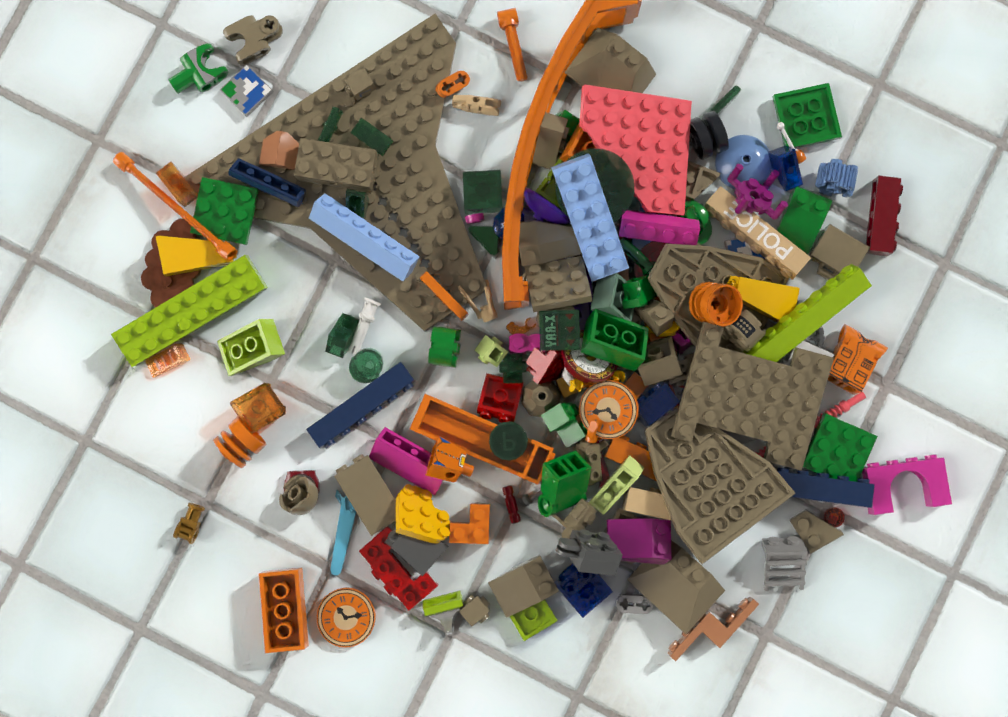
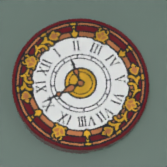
(586, 367)

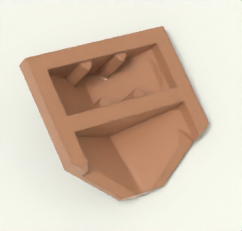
(279, 151)

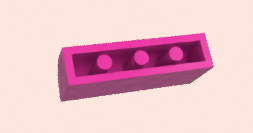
(404, 459)

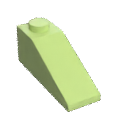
(617, 485)

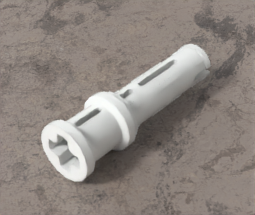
(366, 318)

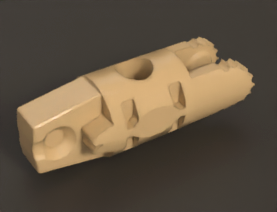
(477, 104)

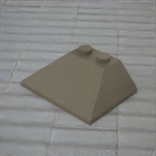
(611, 64)
(678, 588)

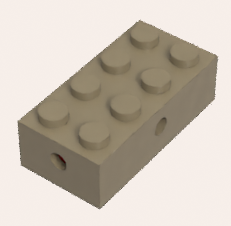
(336, 165)

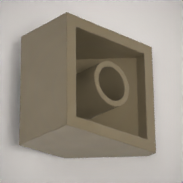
(660, 362)

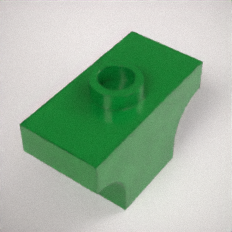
(637, 292)

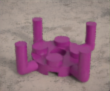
(762, 196)

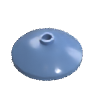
(742, 146)

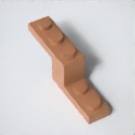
(713, 628)

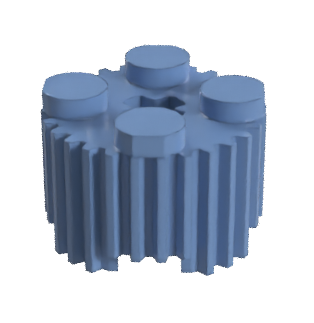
(836, 178)

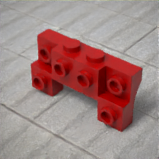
(393, 573)

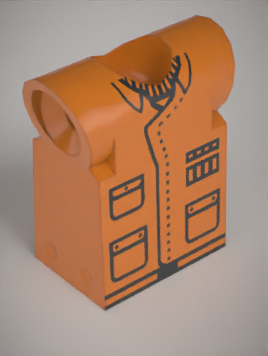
(854, 360)

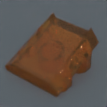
(258, 408)

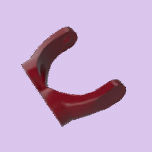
(311, 473)

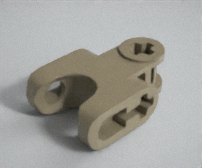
(256, 36)

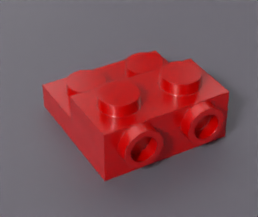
(499, 399)

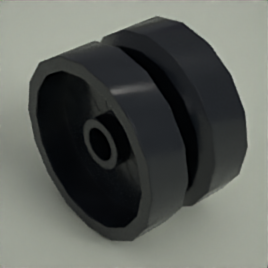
(708, 135)

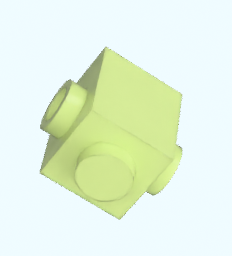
(491, 351)

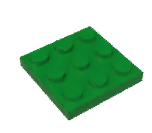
(808, 115)
(225, 210)
(839, 449)

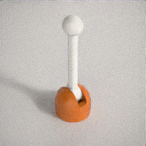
(800, 154)

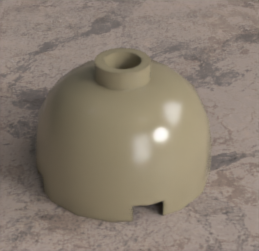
(299, 495)

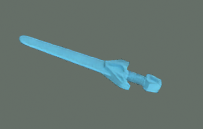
(343, 533)

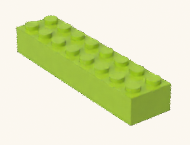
(189, 310)

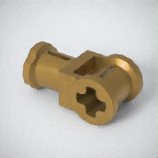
(189, 526)

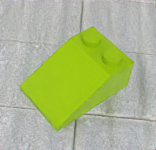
(251, 346)

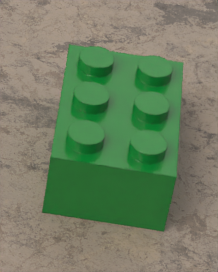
(615, 340)

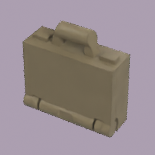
(836, 250)

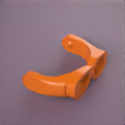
(591, 433)

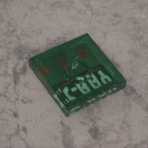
(559, 330)

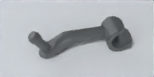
(525, 500)

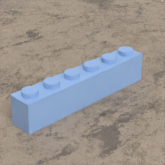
(363, 237)

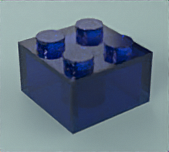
(656, 404)

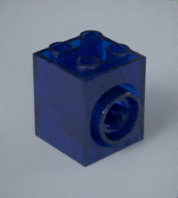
(582, 589)

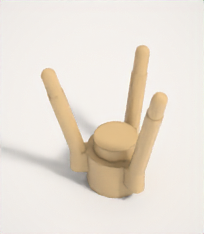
(487, 311)

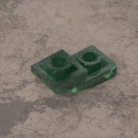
(371, 136)

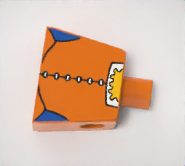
(448, 461)

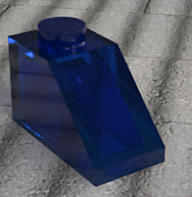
(786, 163)

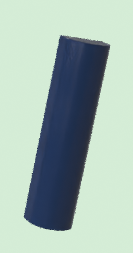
(267, 182)

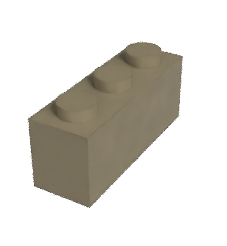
(550, 141)

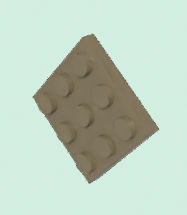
(558, 284)

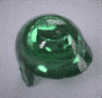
(366, 365)

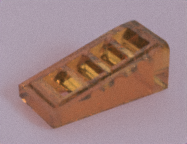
(178, 355)

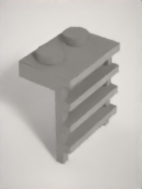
(784, 553)

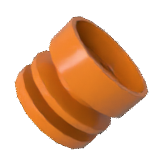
(715, 303)
(236, 445)

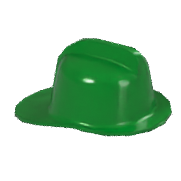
(696, 211)

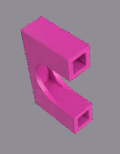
(930, 472)

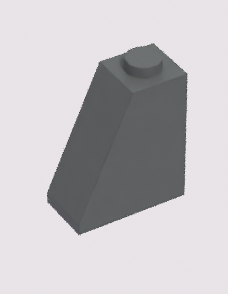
(415, 552)

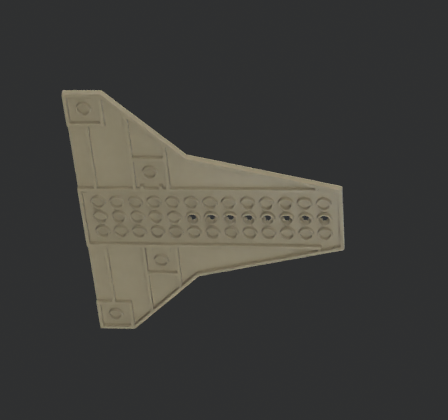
(407, 174)

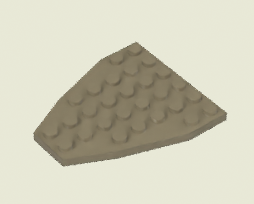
(686, 266)
(712, 485)

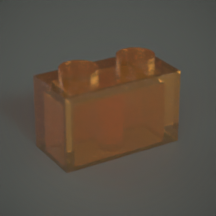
(177, 184)

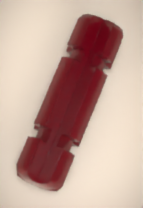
(511, 504)

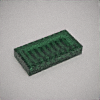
(726, 100)

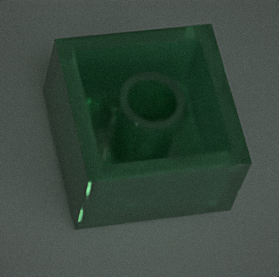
(482, 191)

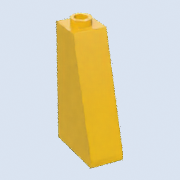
(187, 255)
(766, 297)

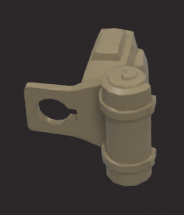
(579, 518)

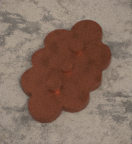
(153, 279)

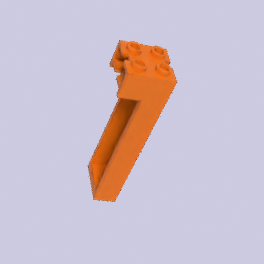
(473, 434)

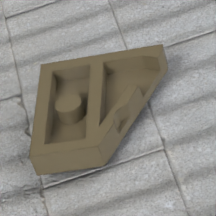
(698, 180)
(814, 530)

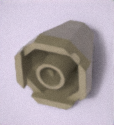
(535, 406)

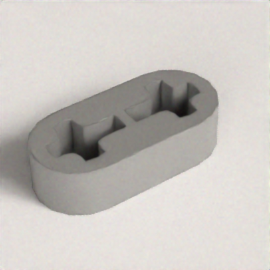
(633, 608)

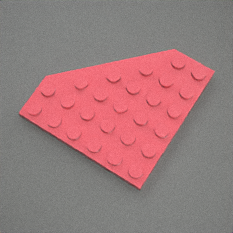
(649, 136)

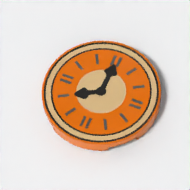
(611, 406)
(346, 617)

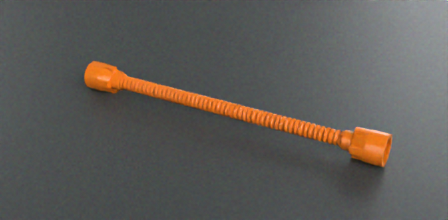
(223, 248)

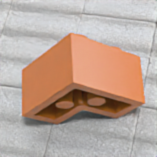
(476, 530)

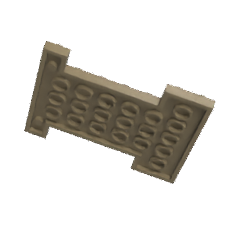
(754, 397)

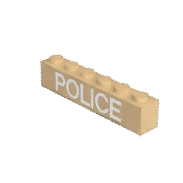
(757, 234)

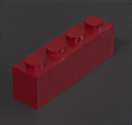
(883, 215)

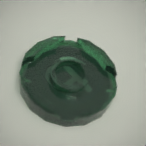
(508, 441)

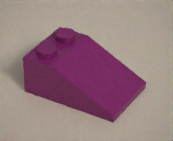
(642, 539)

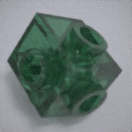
(513, 368)

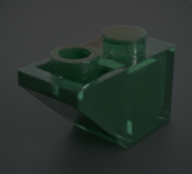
(341, 335)

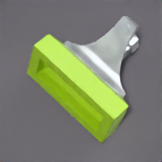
(444, 608)

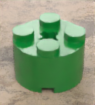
(444, 347)

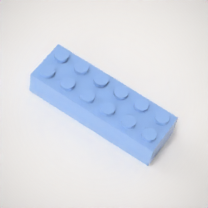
(590, 217)

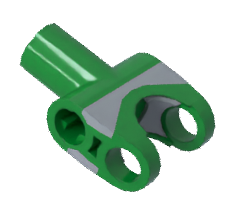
(196, 72)

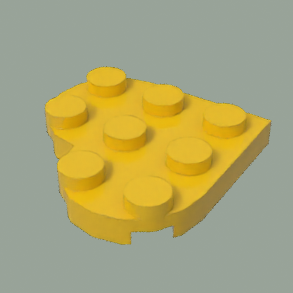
(418, 516)

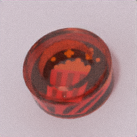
(834, 516)

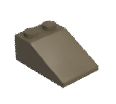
(523, 586)

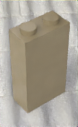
(367, 493)

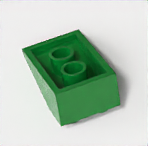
(803, 217)

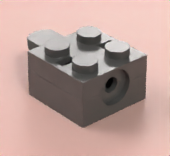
(591, 552)

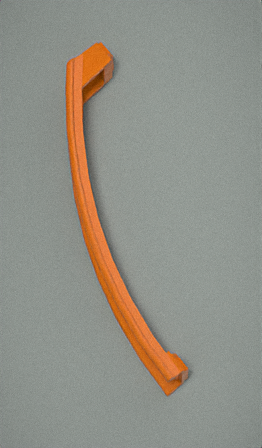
(591, 16)

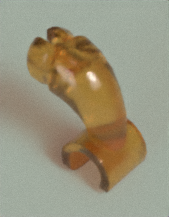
(515, 329)

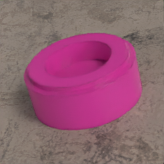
(474, 218)

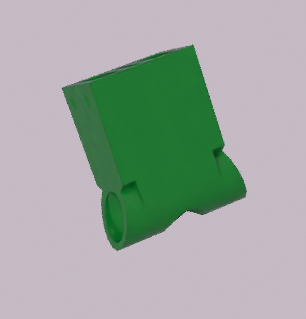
(563, 483)

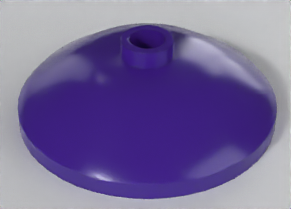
(544, 209)

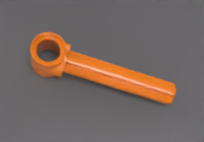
(509, 21)

